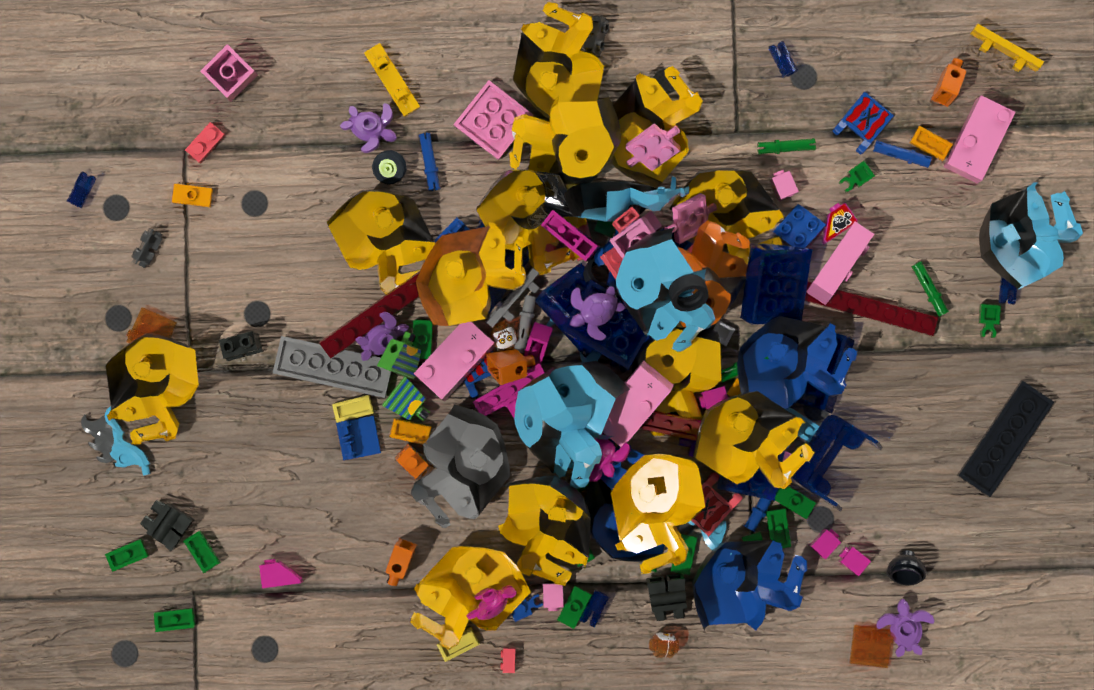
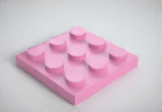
(490, 119)

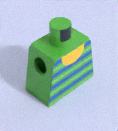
(401, 356)
(407, 401)

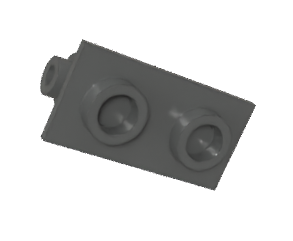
(596, 43)
(148, 241)

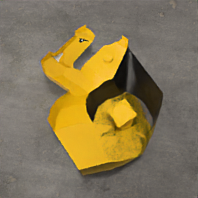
(573, 143)
(150, 382)

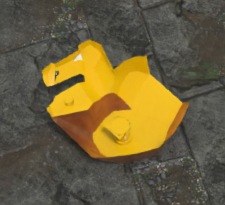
(462, 269)

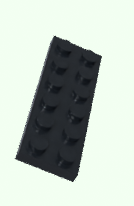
(1005, 438)

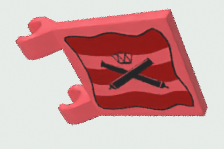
(715, 506)

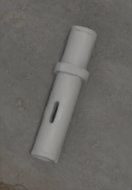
(525, 323)

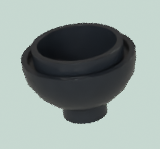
(906, 569)

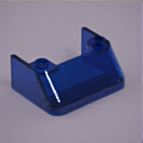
(826, 444)

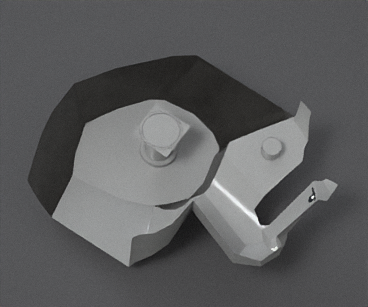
(468, 463)

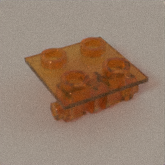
(150, 323)
(871, 646)

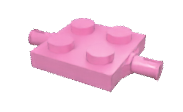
(653, 147)
(689, 217)

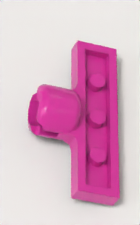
(506, 394)

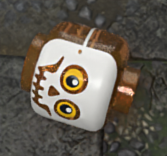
(504, 335)
(664, 645)

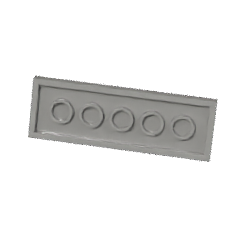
(345, 370)

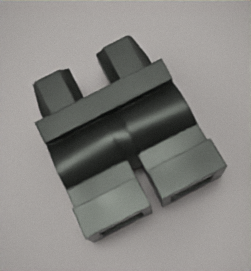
(236, 346)
(163, 526)
(669, 598)

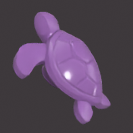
(370, 127)
(595, 310)
(380, 336)
(905, 627)

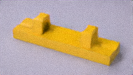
(1021, 56)
(392, 80)

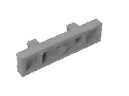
(502, 308)

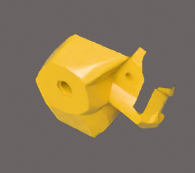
(660, 495)
(452, 590)

